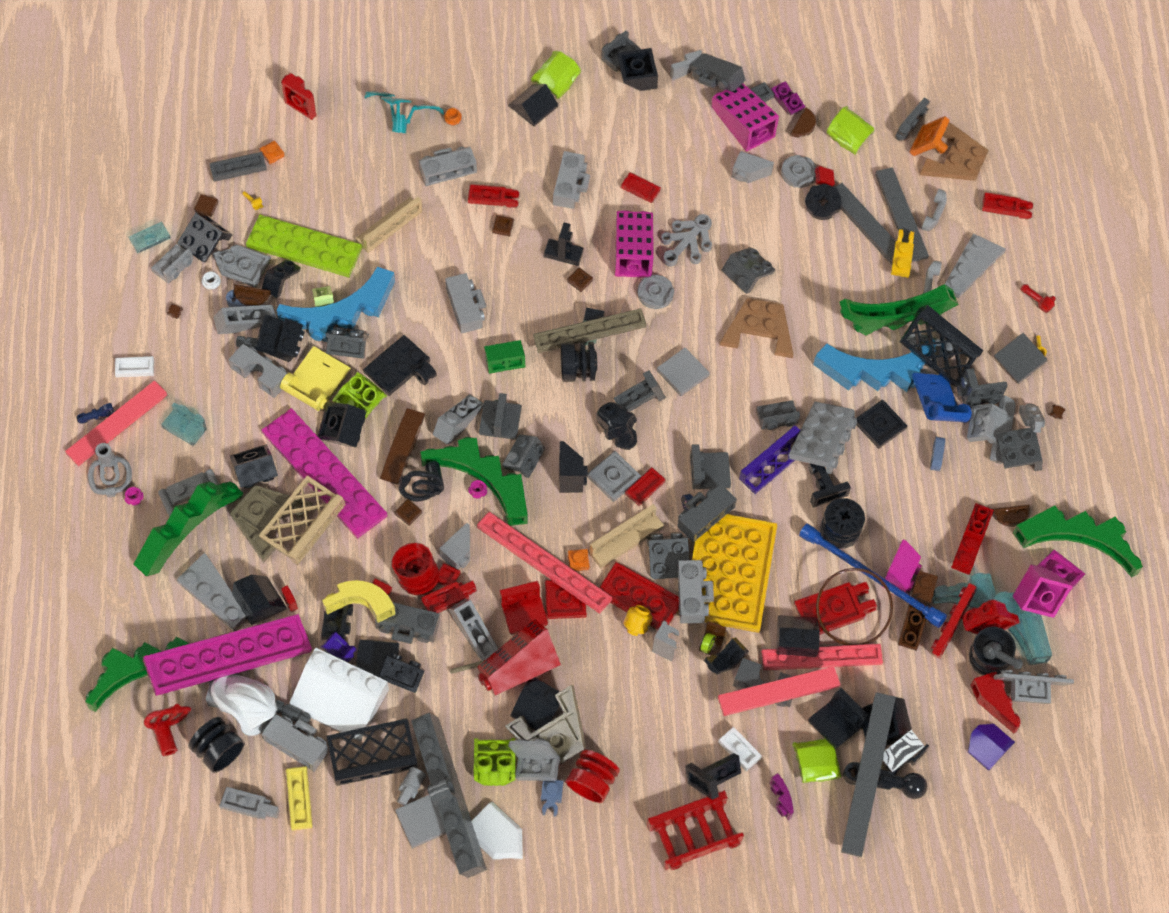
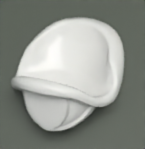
(246, 701)

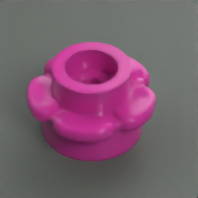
(477, 484)
(133, 491)

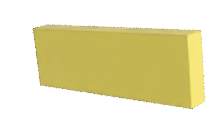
(299, 798)

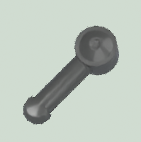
(994, 650)

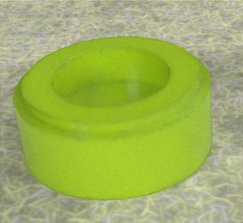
(708, 643)

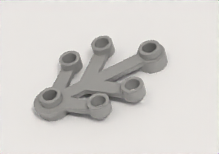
(688, 238)

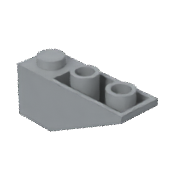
(456, 419)

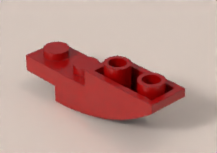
(972, 539)

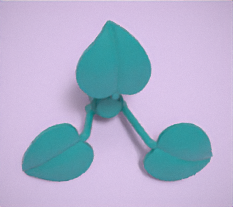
(400, 121)

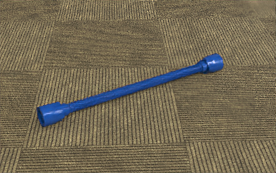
(933, 615)

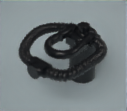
(434, 482)

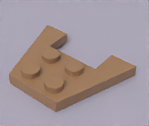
(963, 159)
(762, 320)

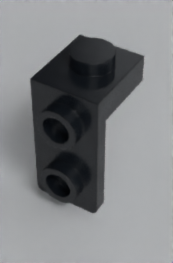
(276, 276)
(727, 658)

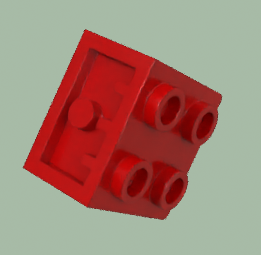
(522, 605)

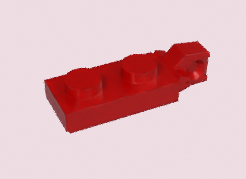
(448, 596)

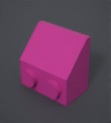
(904, 567)
(1041, 591)

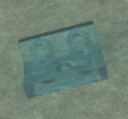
(185, 424)

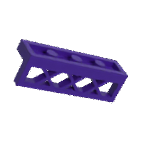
(765, 458)

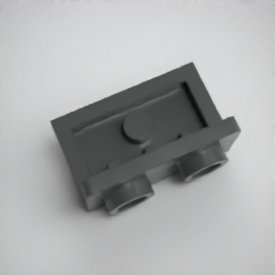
(619, 44)
(524, 455)

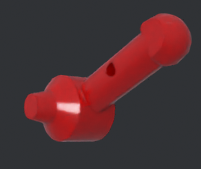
(1044, 304)

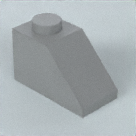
(751, 168)
(457, 548)

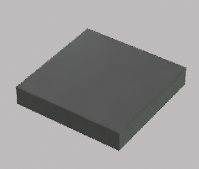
(1020, 358)

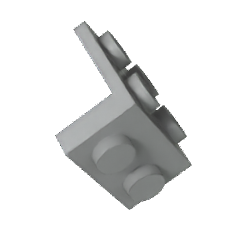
(535, 760)

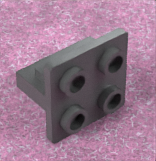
(346, 342)
(500, 418)

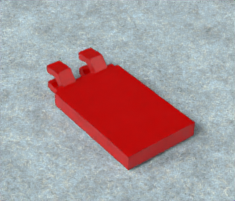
(837, 606)

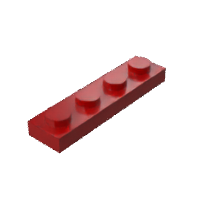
(949, 628)

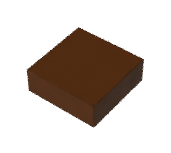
(206, 205)
(503, 225)
(580, 279)
(408, 512)

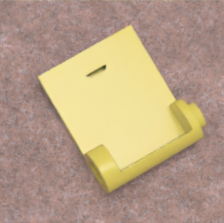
(315, 379)

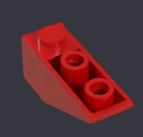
(993, 698)

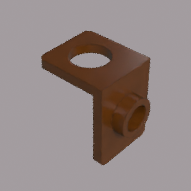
(717, 630)

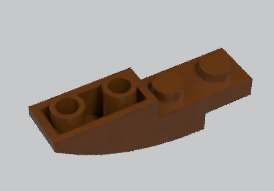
(914, 619)

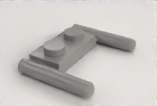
(183, 490)

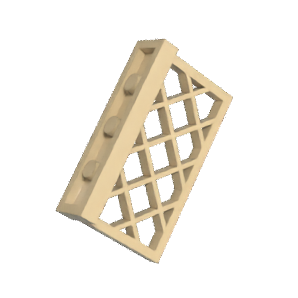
(314, 531)

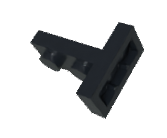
(563, 249)
(827, 491)
(708, 778)

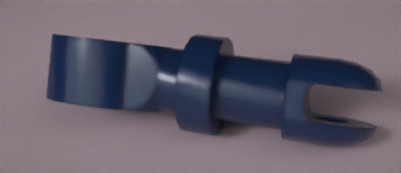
(104, 411)

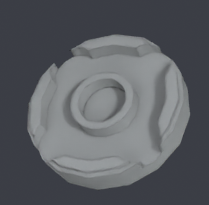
(798, 171)
(655, 292)

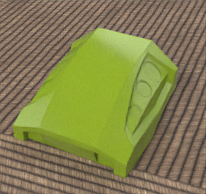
(558, 73)
(849, 130)
(360, 393)
(817, 761)
(493, 762)

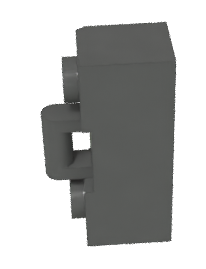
(715, 71)
(710, 511)
(412, 621)

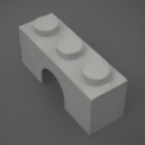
(248, 360)

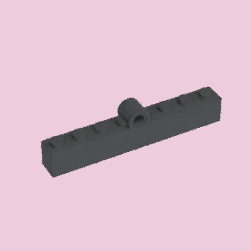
(448, 795)

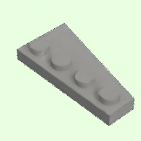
(973, 262)
(210, 589)

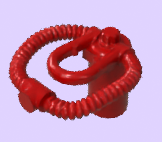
(162, 727)

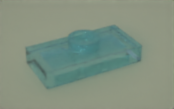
(149, 237)

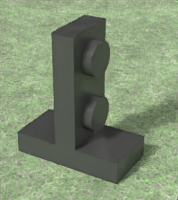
(640, 393)

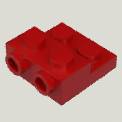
(297, 96)
(989, 614)

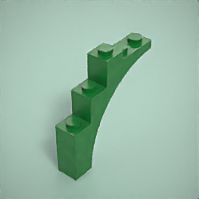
(871, 317)
(466, 458)
(184, 518)
(1106, 537)
(121, 670)

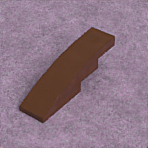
(402, 446)

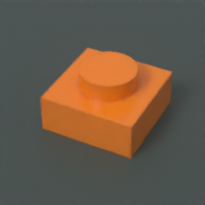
(272, 152)
(578, 559)

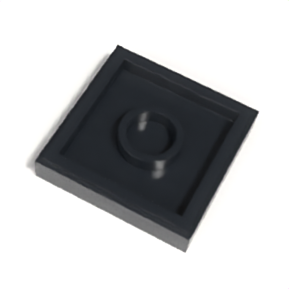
(880, 424)
(372, 654)

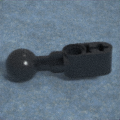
(912, 785)

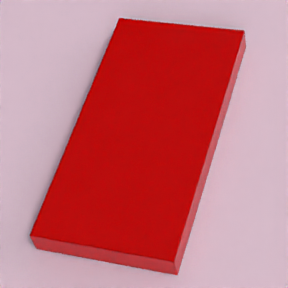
(632, 589)

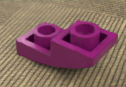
(787, 99)
(784, 802)

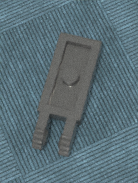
(912, 120)

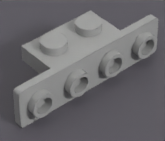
(1032, 688)

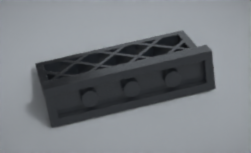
(948, 332)
(374, 769)

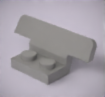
(988, 421)

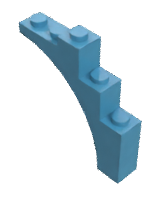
(345, 313)
(850, 370)

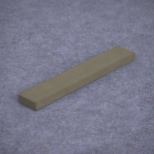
(590, 330)

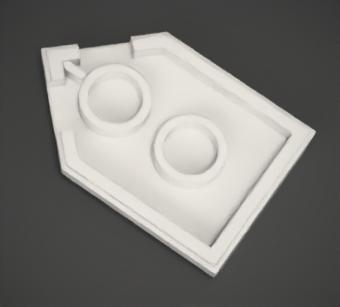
(498, 833)

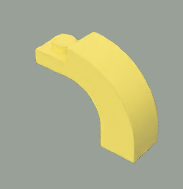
(360, 593)

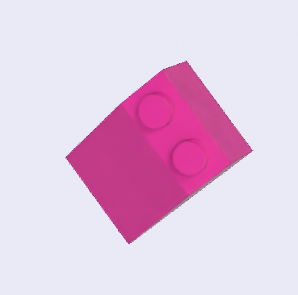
(1062, 567)

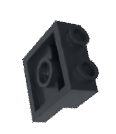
(279, 338)

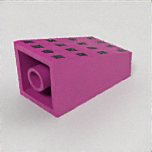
(746, 116)
(634, 244)

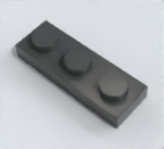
(238, 166)

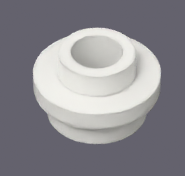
(208, 277)

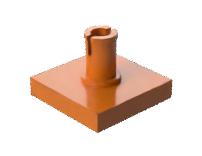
(930, 137)

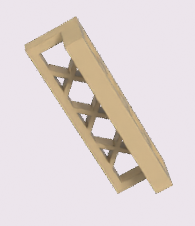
(390, 224)
(625, 536)

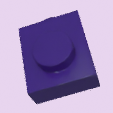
(338, 647)

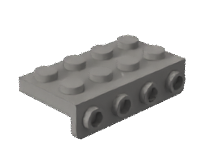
(824, 435)

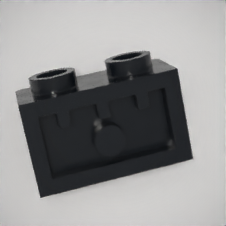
(337, 622)
(401, 672)

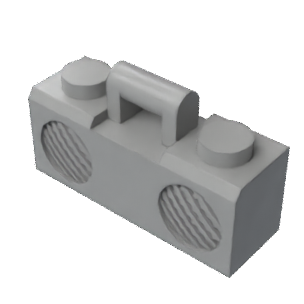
(447, 165)
(571, 170)
(461, 298)
(690, 581)
(300, 747)

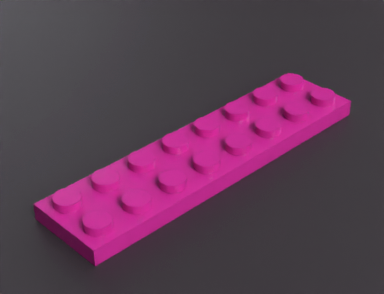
(313, 458)
(226, 654)

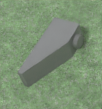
(242, 318)
(473, 628)

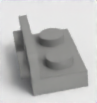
(173, 263)

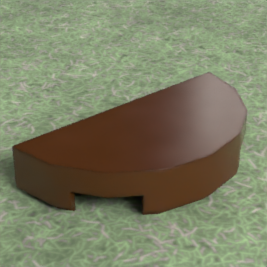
(805, 124)
(251, 296)
(1011, 515)

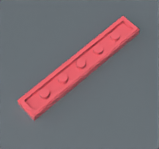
(116, 423)
(827, 657)
(778, 691)

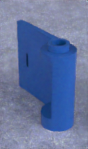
(939, 399)

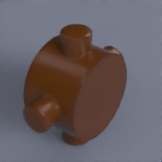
(174, 311)
(1057, 412)

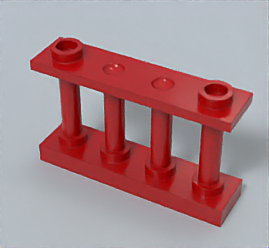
(678, 817)

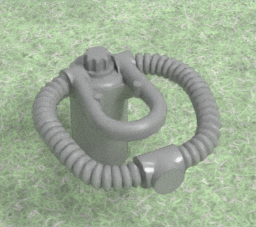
(107, 458)

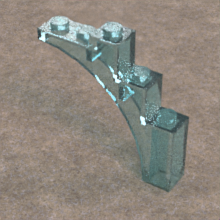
(1029, 632)

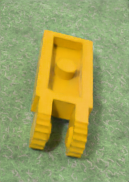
(902, 255)

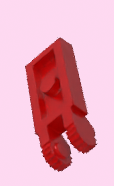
(493, 196)
(1007, 205)

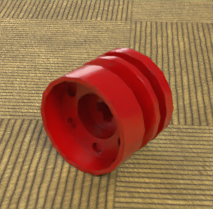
(415, 568)
(592, 776)

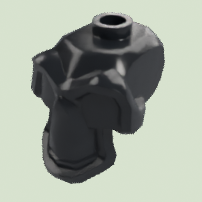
(618, 424)

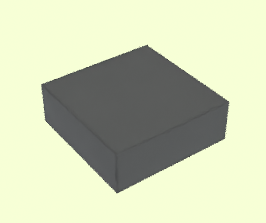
(763, 92)

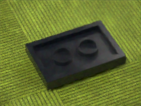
(396, 365)

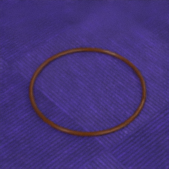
(822, 588)

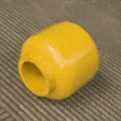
(637, 620)

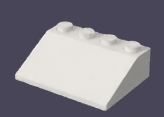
(338, 693)

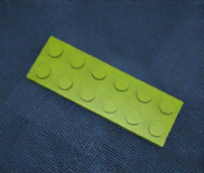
(304, 246)

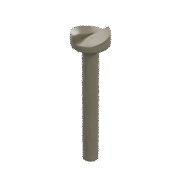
(465, 667)

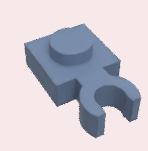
(551, 794)

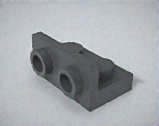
(777, 415)

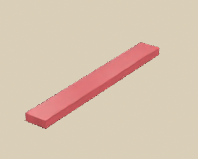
(544, 562)

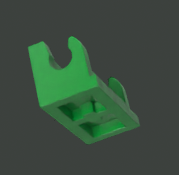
(505, 356)

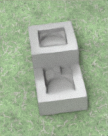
(683, 68)

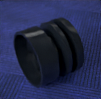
(578, 362)
(839, 531)
(984, 637)
(216, 744)

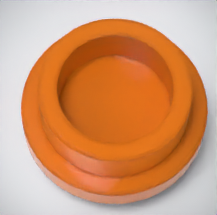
(452, 116)

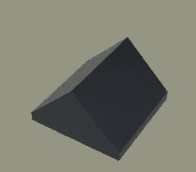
(534, 103)

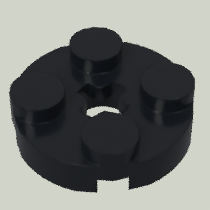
(823, 192)

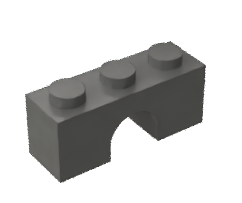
(749, 676)

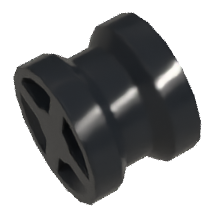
(424, 373)

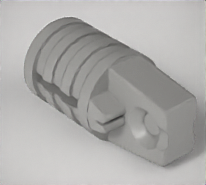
(410, 785)

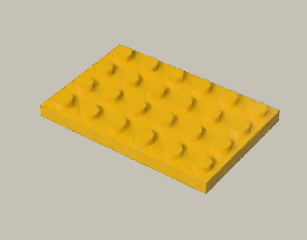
(739, 564)

